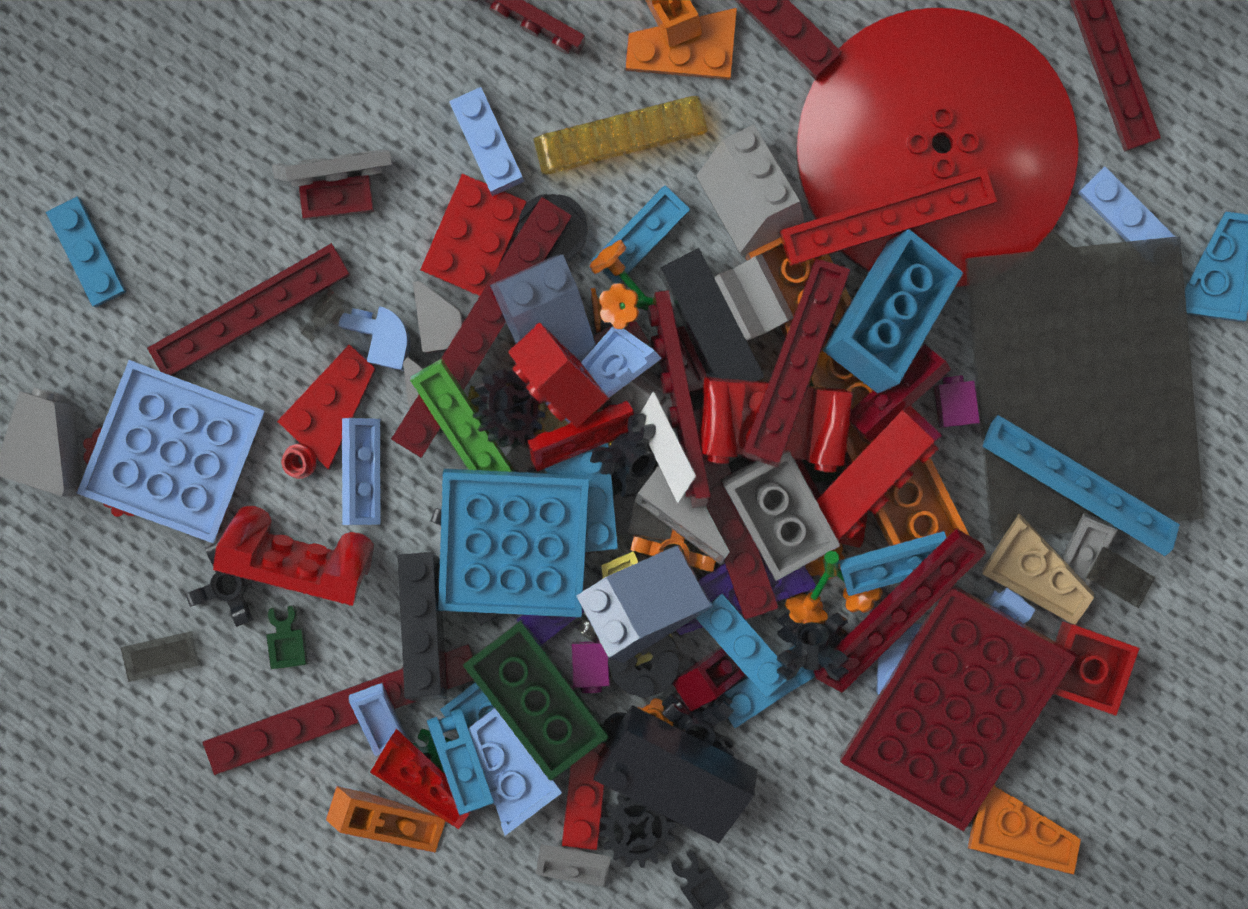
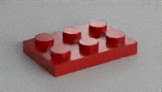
(472, 235)

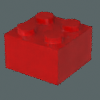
(556, 376)
(1100, 668)

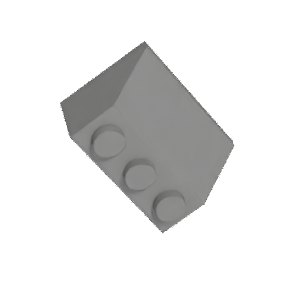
(749, 191)
(780, 514)

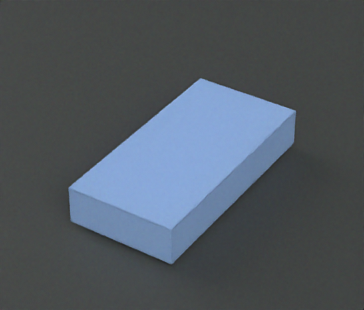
(375, 716)

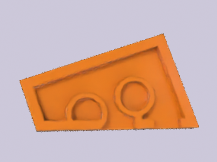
(699, 57)
(1017, 832)

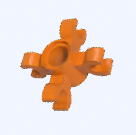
(653, 548)

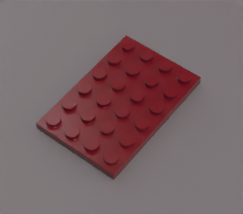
(957, 707)

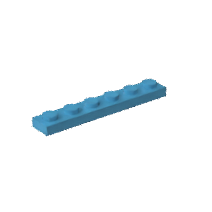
(1081, 485)

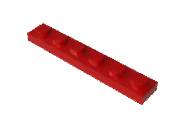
(888, 216)

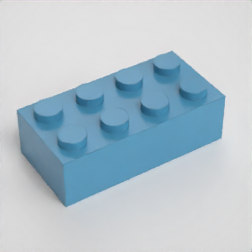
(893, 311)

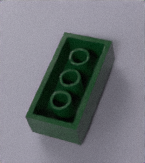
(536, 699)

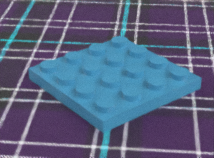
(512, 542)

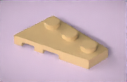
(1038, 573)

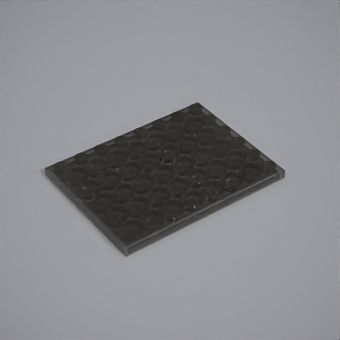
(1094, 364)

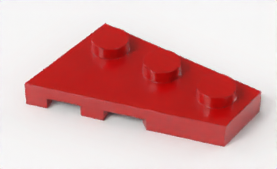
(334, 395)
(417, 777)

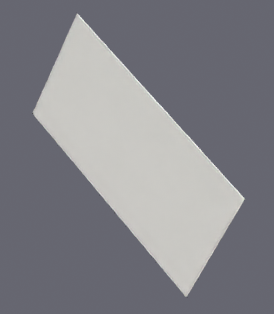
(667, 449)

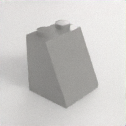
(42, 444)

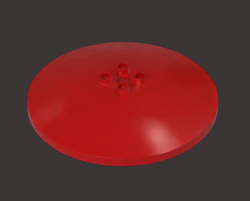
(953, 76)

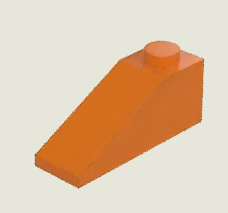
(383, 820)

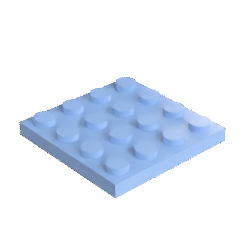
(170, 451)

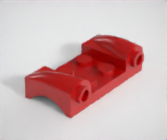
(817, 435)
(280, 561)

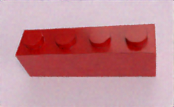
(876, 471)

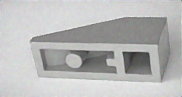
(689, 522)

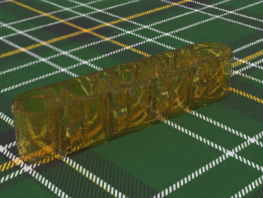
(620, 133)

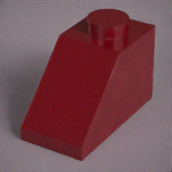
(707, 679)

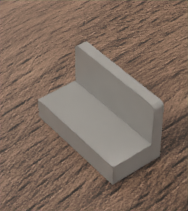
(754, 297)

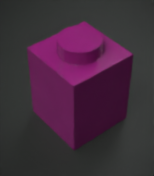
(956, 402)
(589, 666)

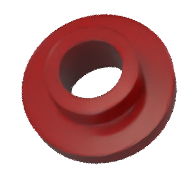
(291, 464)

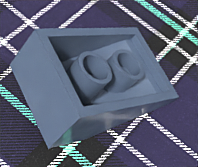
(546, 296)
(644, 603)

